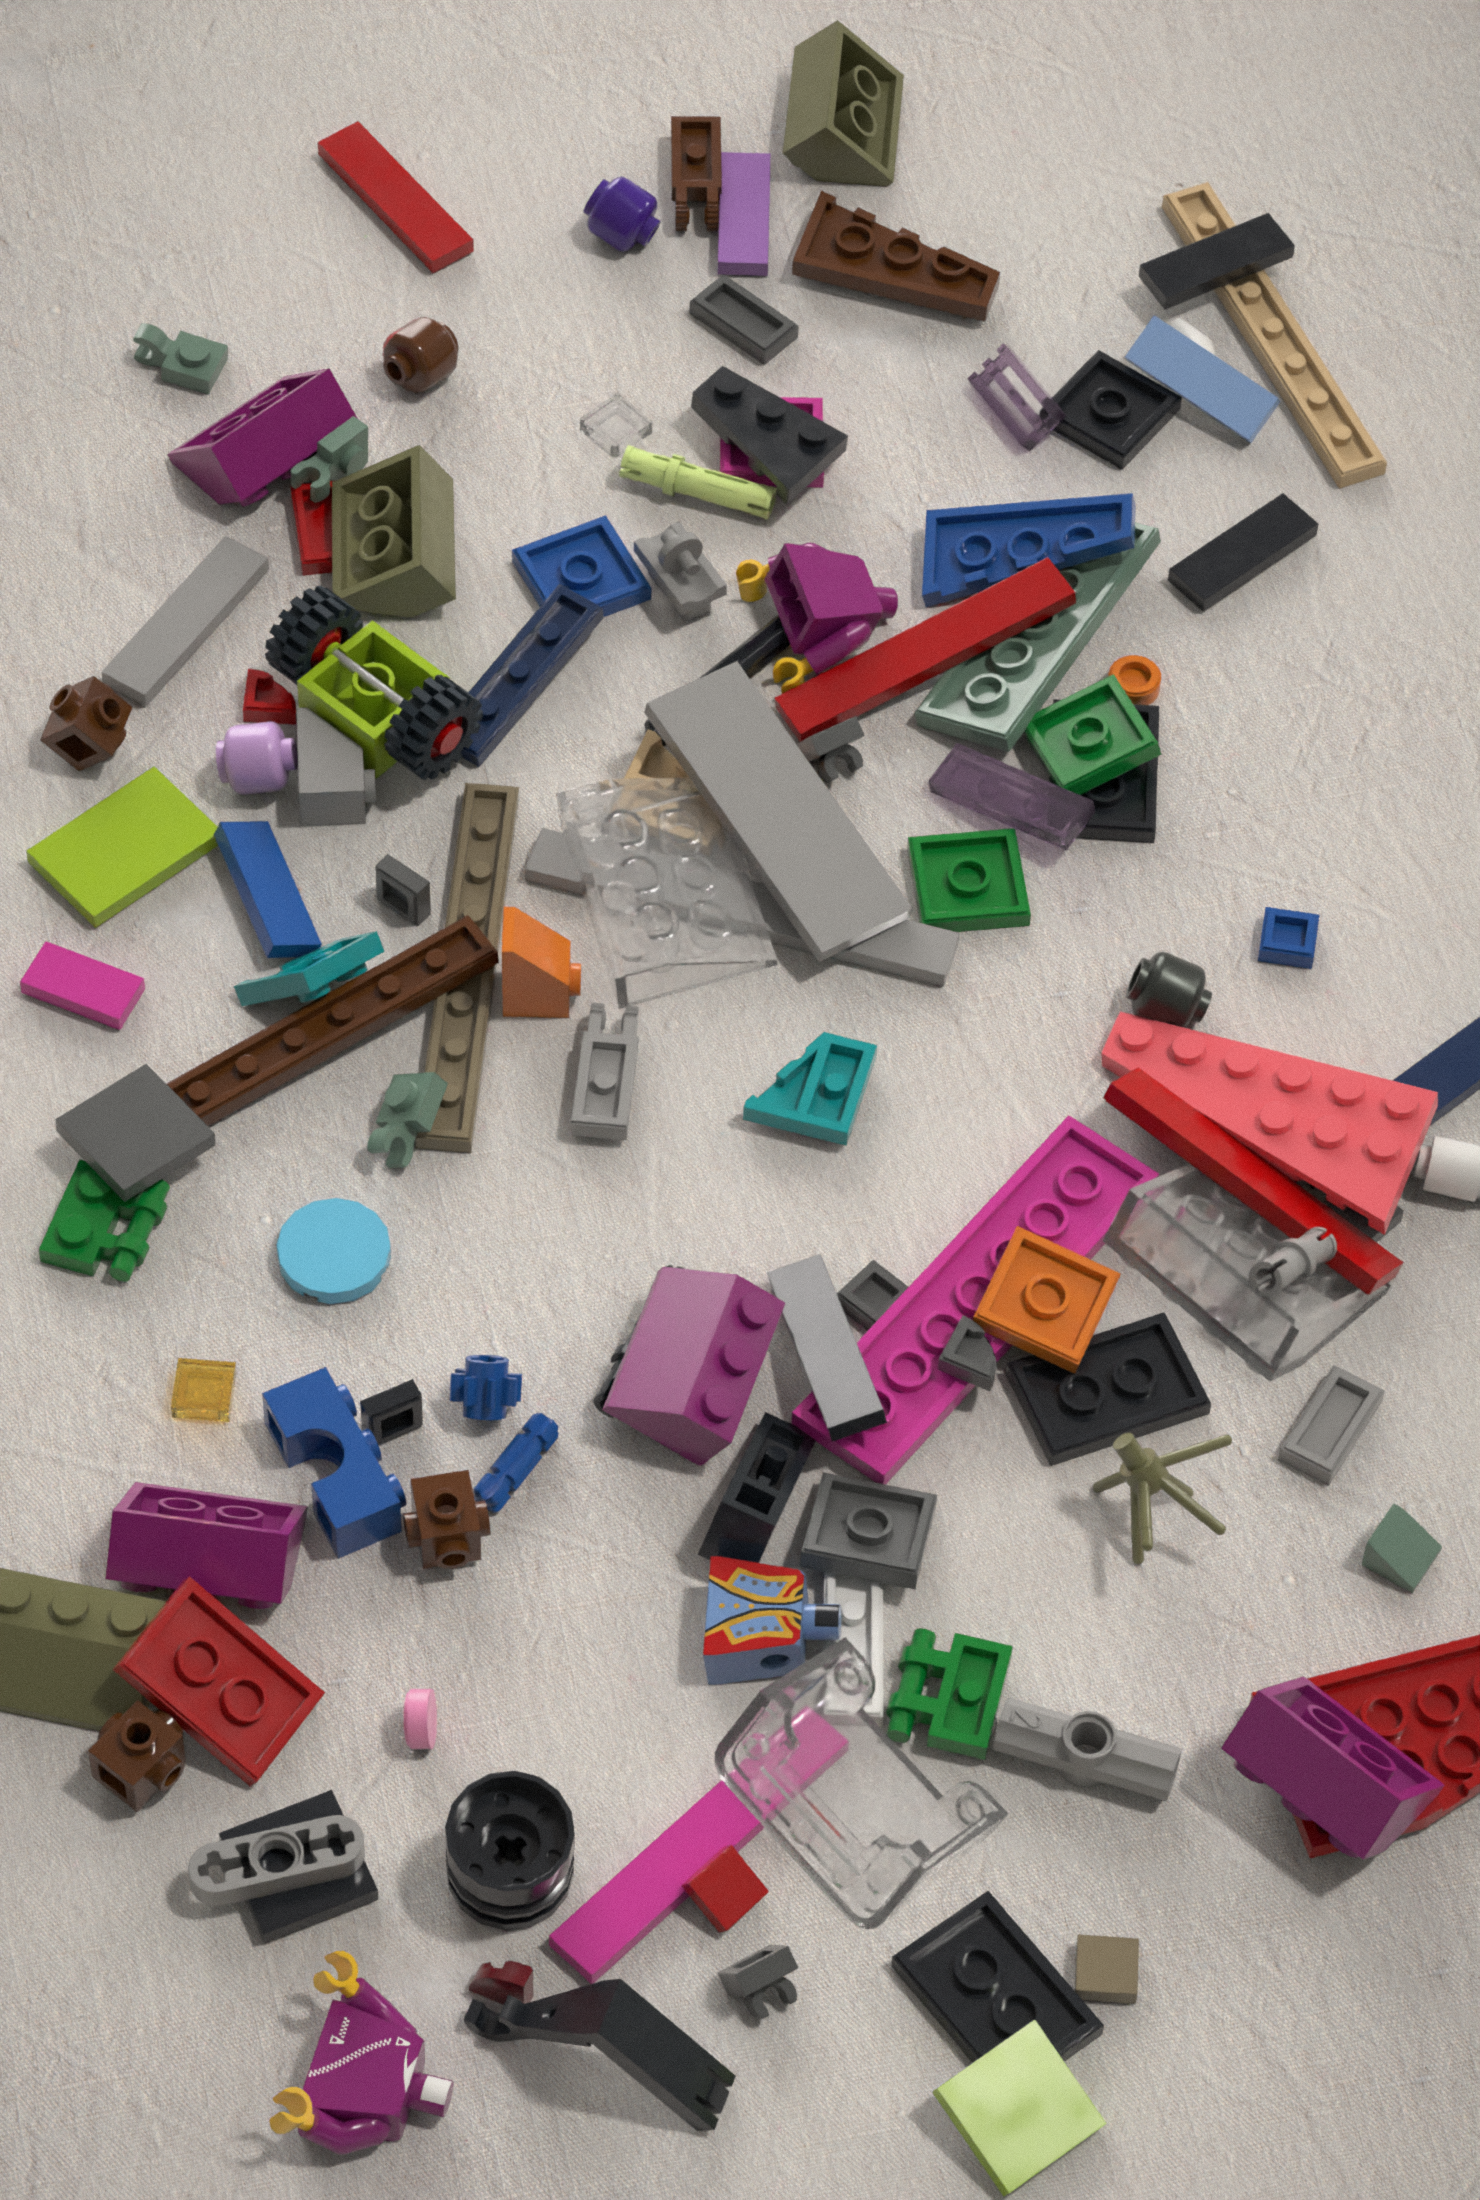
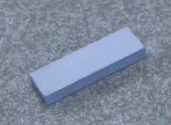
(1202, 379)

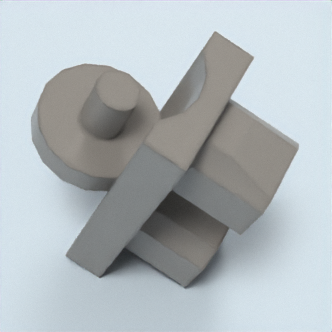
(681, 570)

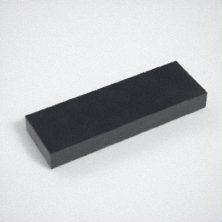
(1216, 261)
(1242, 552)

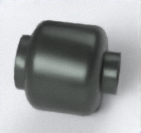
(1169, 990)

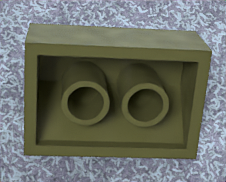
(843, 110)
(394, 536)
(63, 1648)

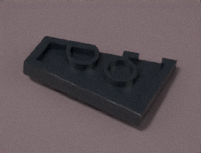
(773, 433)

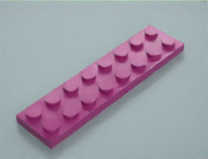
(1059, 1193)

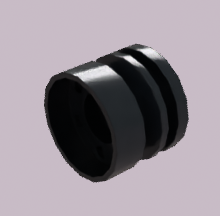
(510, 1819)

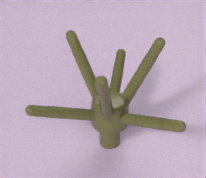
(1146, 1476)

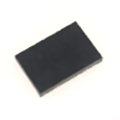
(1128, 802)
(1126, 1383)
(991, 1981)

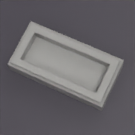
(1331, 1425)

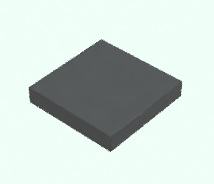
(135, 1132)
(868, 1530)

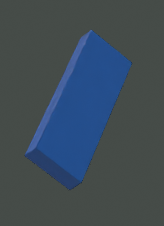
(267, 889)

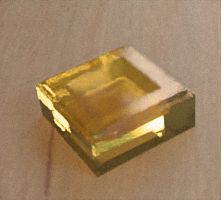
(203, 1389)

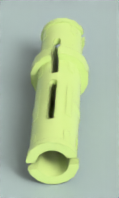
(691, 480)

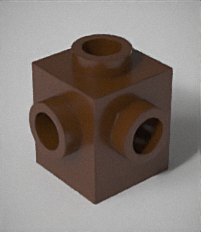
(86, 723)
(446, 1520)
(138, 1754)

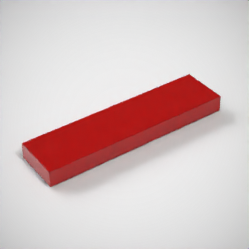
(395, 197)

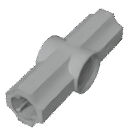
(1052, 1741)

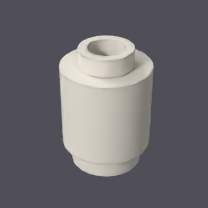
(1450, 1168)

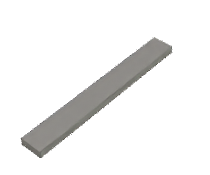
(904, 949)

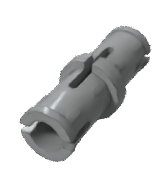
(1293, 1261)

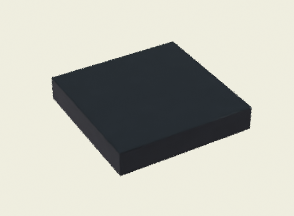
(1113, 409)
(305, 1906)

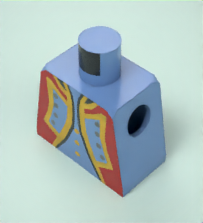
(760, 1621)

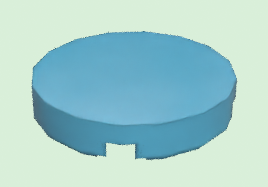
(333, 1250)

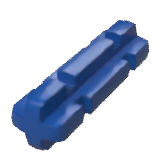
(516, 1462)

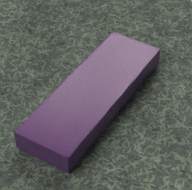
(744, 214)

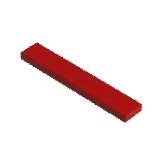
(926, 650)
(1249, 1177)

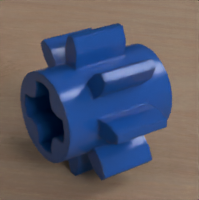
(485, 1387)

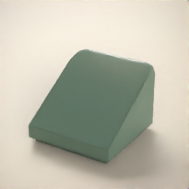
(1400, 1549)

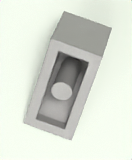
(330, 774)

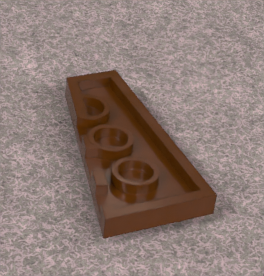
(870, 258)

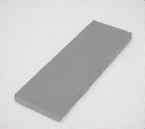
(778, 811)

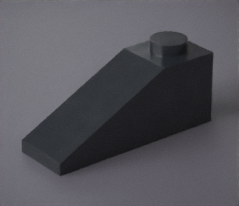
(758, 1491)

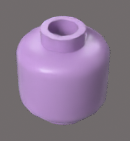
(256, 758)

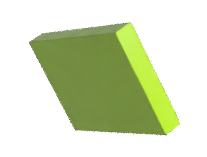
(124, 846)

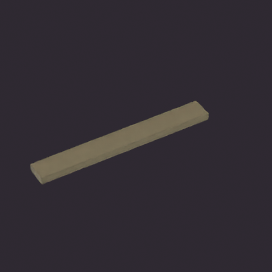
(463, 1013)

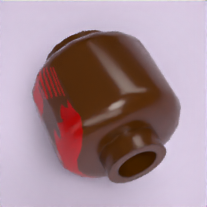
(420, 354)

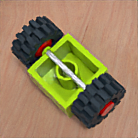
(372, 686)

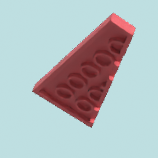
(1302, 1116)

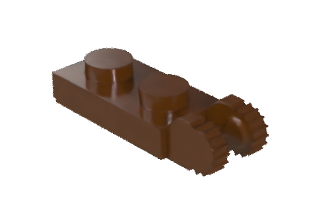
(696, 167)

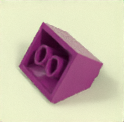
(264, 437)
(694, 1360)
(217, 1539)
(1330, 1767)

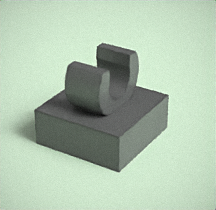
(832, 743)
(759, 1972)

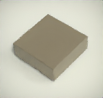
(1107, 1968)

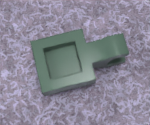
(184, 362)
(337, 456)
(406, 1110)

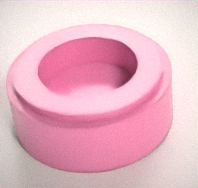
(420, 1719)

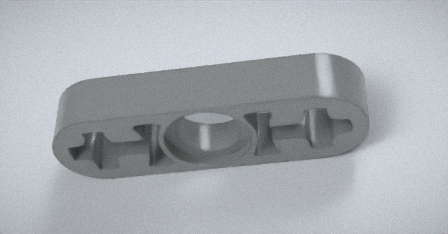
(263, 1883)

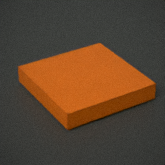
(1046, 1299)

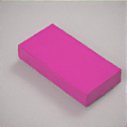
(82, 985)

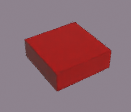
(725, 1888)

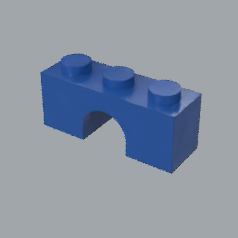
(317, 1421)

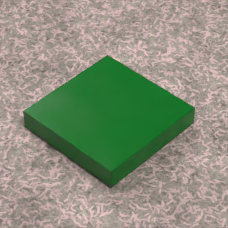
(1091, 737)
(969, 880)

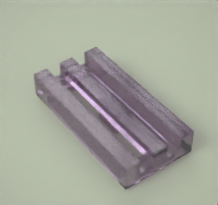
(994, 371)

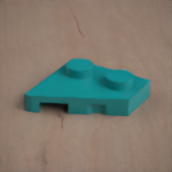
(312, 972)
(817, 1091)

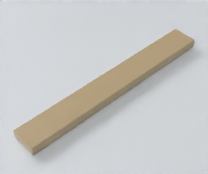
(1283, 349)

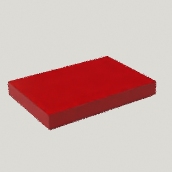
(219, 1681)

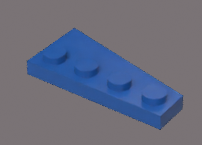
(988, 543)

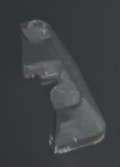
(845, 1792)

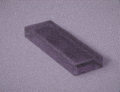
(1011, 796)

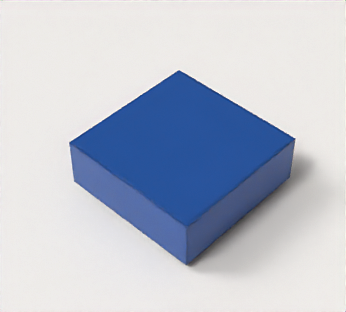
(1288, 937)

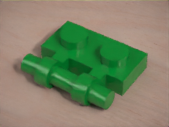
(86, 1222)
(967, 1698)

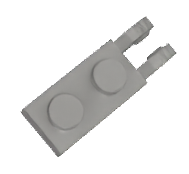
(605, 1077)

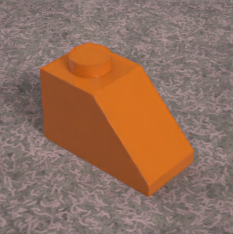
(536, 968)

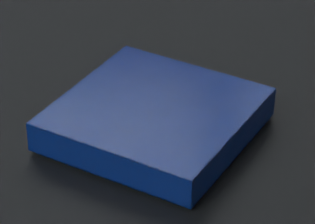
(587, 561)

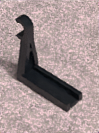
(628, 2033)

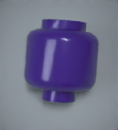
(622, 214)

